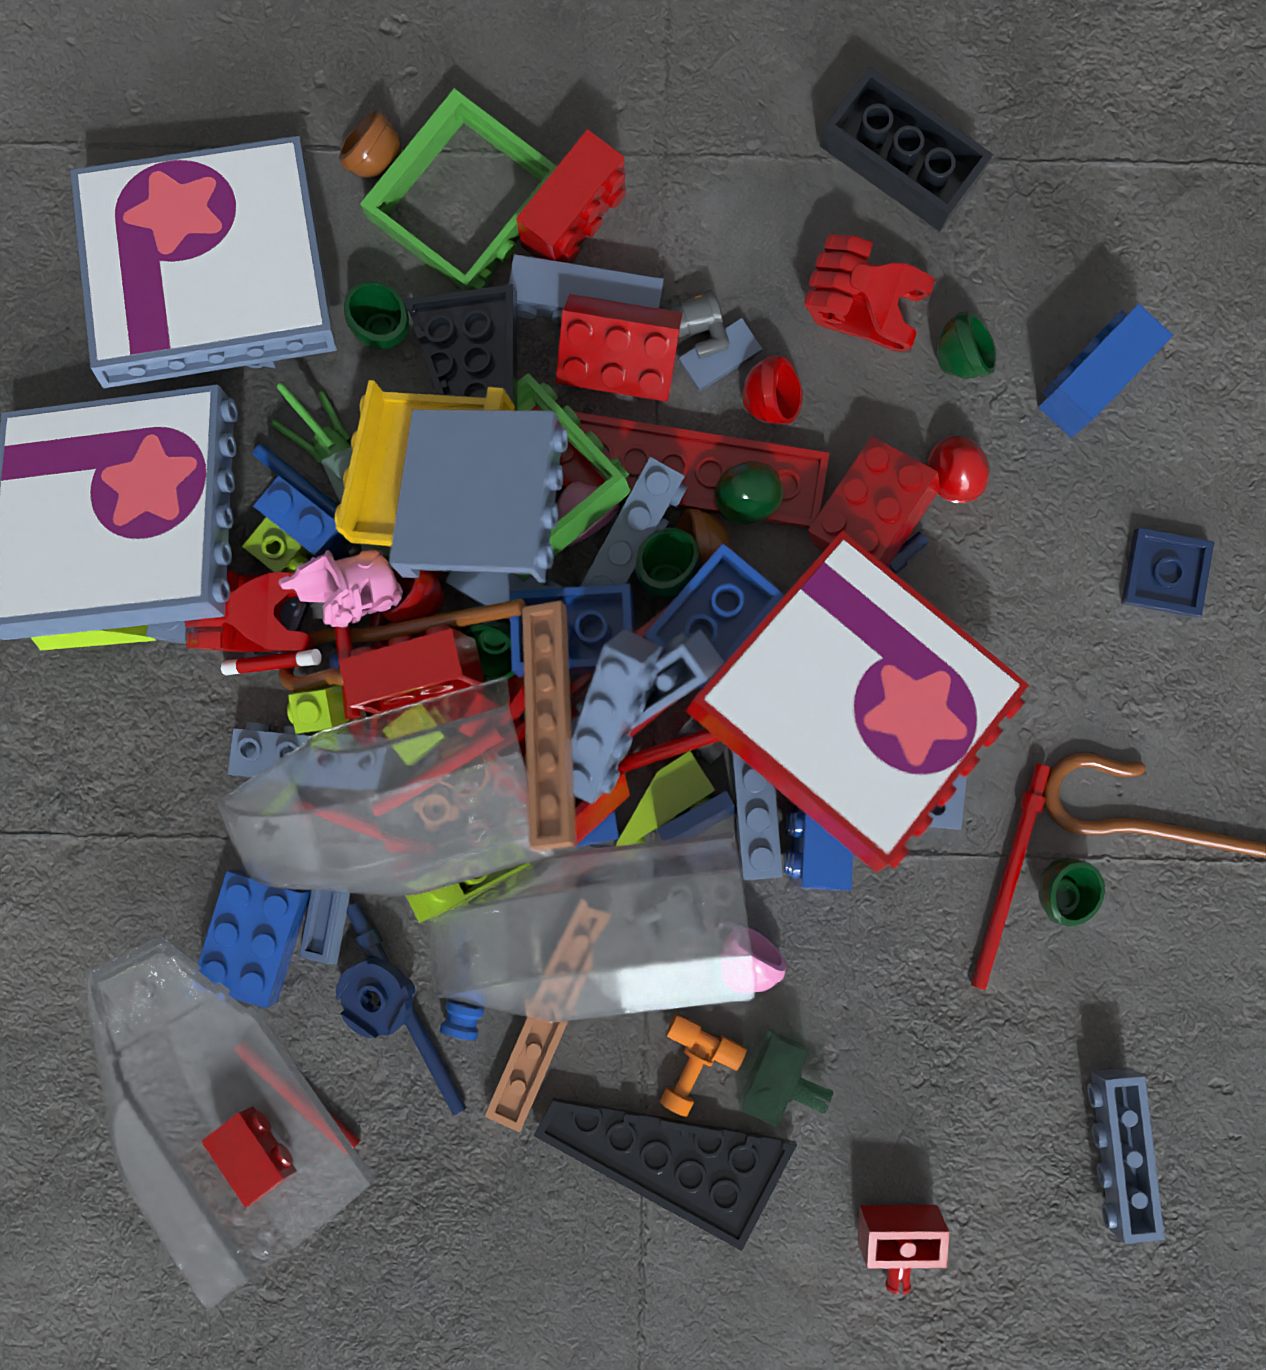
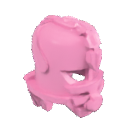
(346, 585)

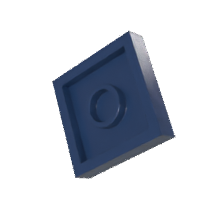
(1168, 572)
(698, 819)

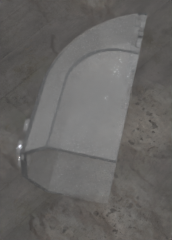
(391, 801)
(602, 934)
(172, 1071)

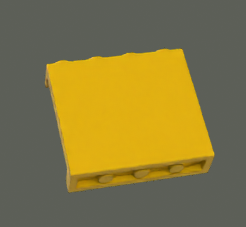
(379, 455)

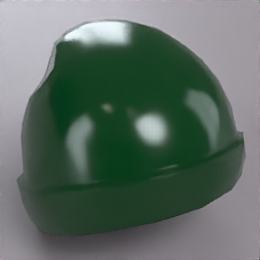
(376, 315)
(966, 347)
(748, 492)
(667, 562)
(493, 647)
(1071, 891)

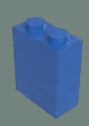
(302, 520)

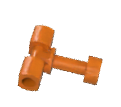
(702, 1050)

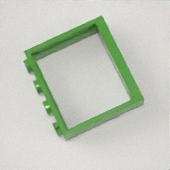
(416, 158)
(590, 447)

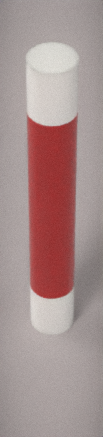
(271, 662)

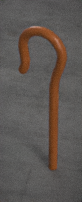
(393, 630)
(1131, 825)

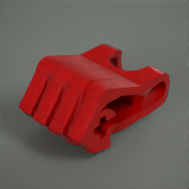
(862, 295)
(250, 619)

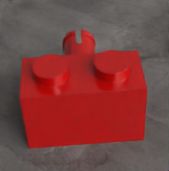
(902, 1240)

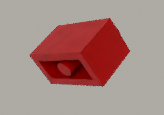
(249, 1155)

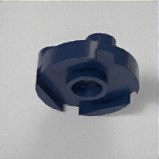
(390, 985)

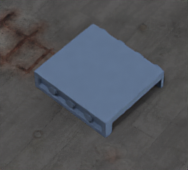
(479, 492)

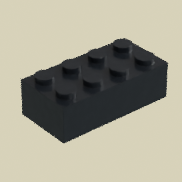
(904, 149)

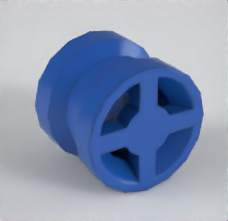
(461, 1020)

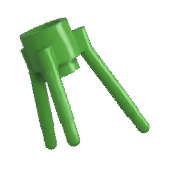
(326, 440)

